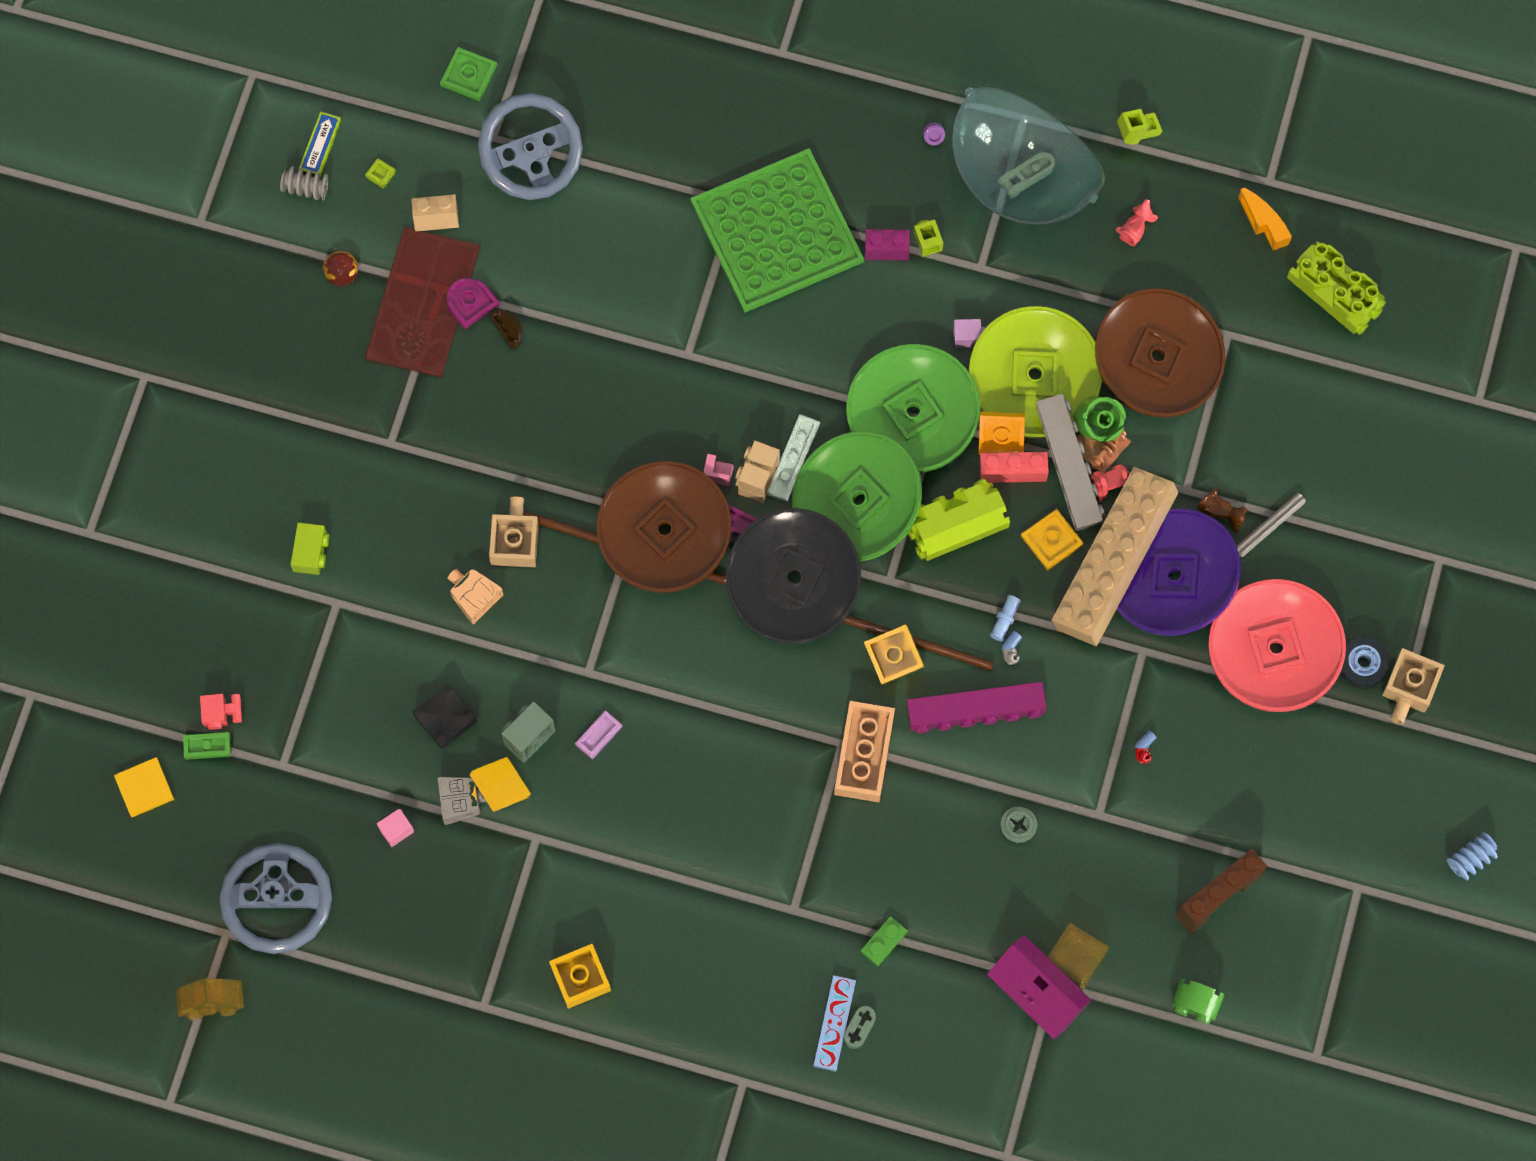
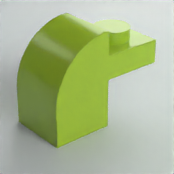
(1137, 126)

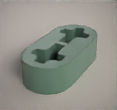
(854, 1025)

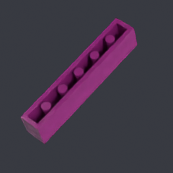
(976, 707)

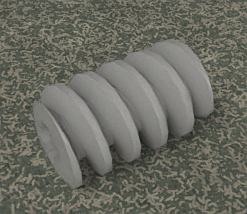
(304, 183)

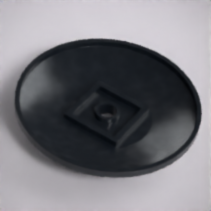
(761, 569)

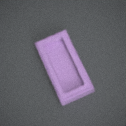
(598, 734)

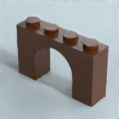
(1238, 876)

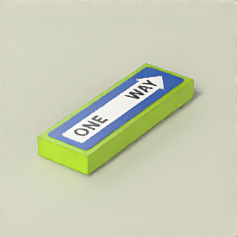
(320, 143)

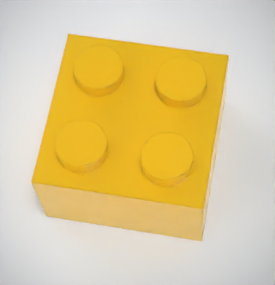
(894, 654)
(580, 976)

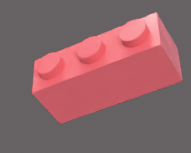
(1013, 467)

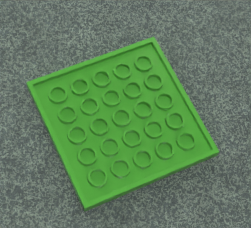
(777, 230)

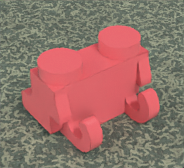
(1109, 480)

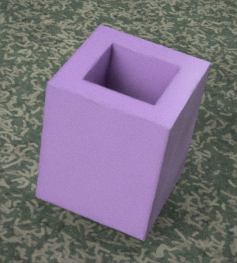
(966, 332)

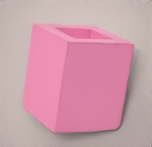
(718, 471)
(395, 827)

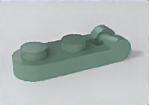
(1027, 173)

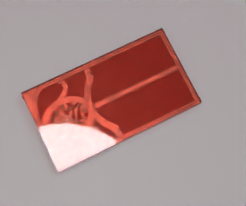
(413, 318)

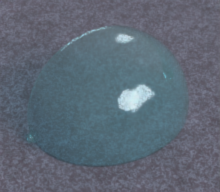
(1004, 130)

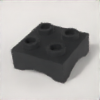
(445, 716)

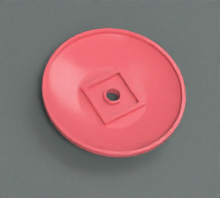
(1284, 615)

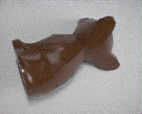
(1220, 509)

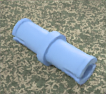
(1005, 618)

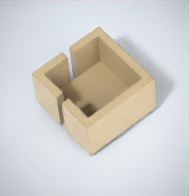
(758, 471)

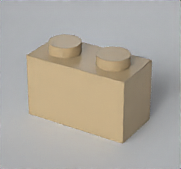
(435, 212)

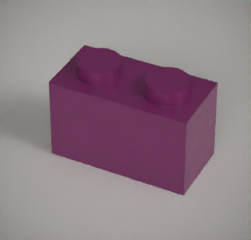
(887, 244)

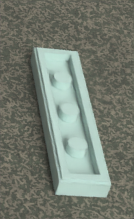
(793, 458)

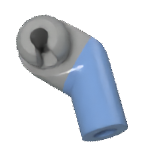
(1009, 650)

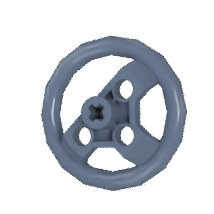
(542, 183)
(275, 855)

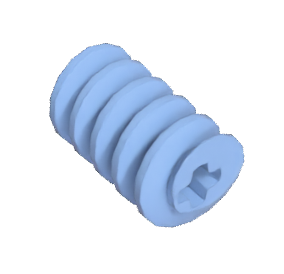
(1473, 856)

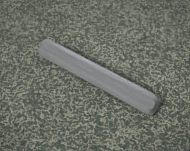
(1270, 524)

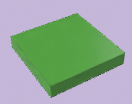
(468, 74)

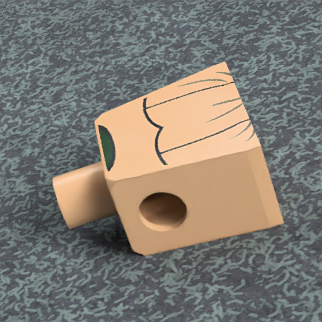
(474, 593)

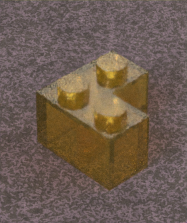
(209, 997)

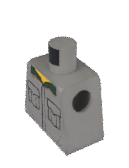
(459, 799)

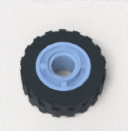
(1374, 653)

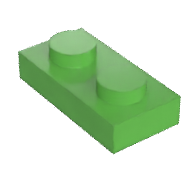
(207, 745)
(884, 941)

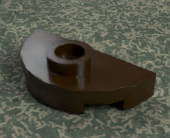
(508, 326)

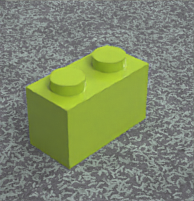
(309, 548)

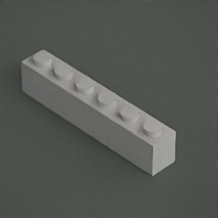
(1069, 463)

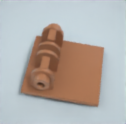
(1103, 454)

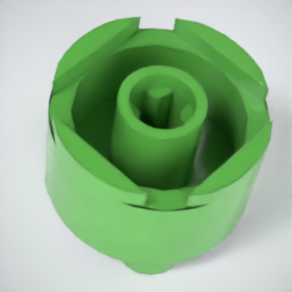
(1111, 418)
(1197, 1000)

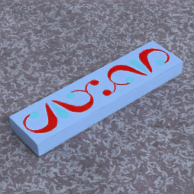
(834, 1023)

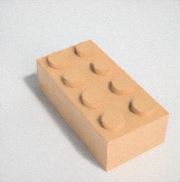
(864, 751)

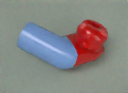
(1142, 747)

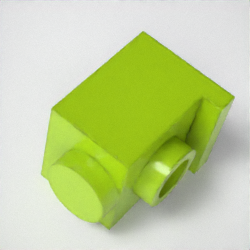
(931, 245)

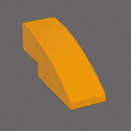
(1264, 219)

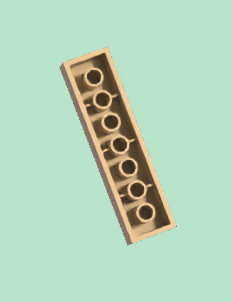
(1115, 556)

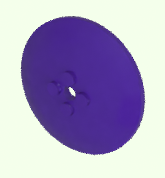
(1208, 579)

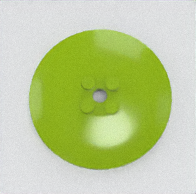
(1031, 340)

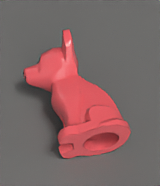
(1134, 227)

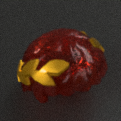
(340, 268)

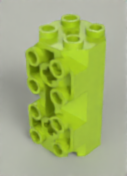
(1337, 288)
(958, 521)

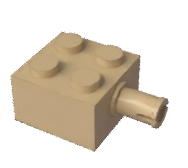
(514, 537)
(1411, 683)

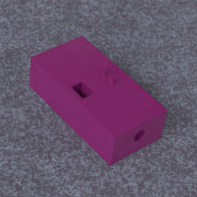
(1039, 987)

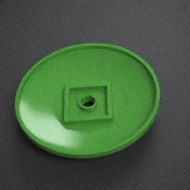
(921, 379)
(866, 466)

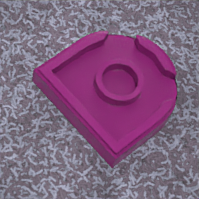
(470, 301)

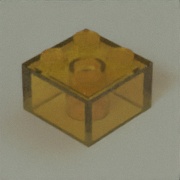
(1078, 955)

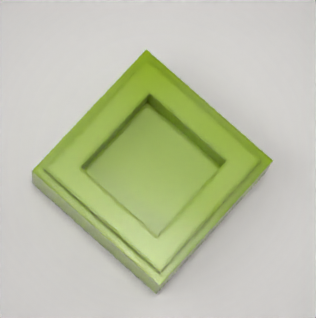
(380, 173)

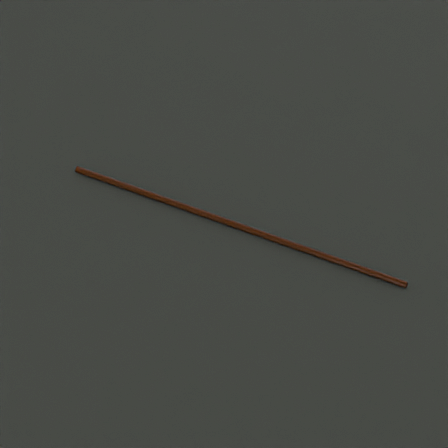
(862, 624)

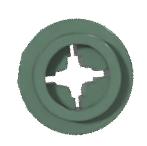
(1017, 814)

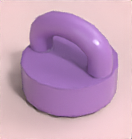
(934, 133)

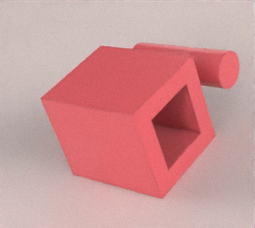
(215, 710)

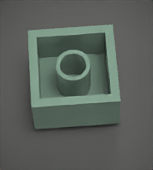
(528, 731)

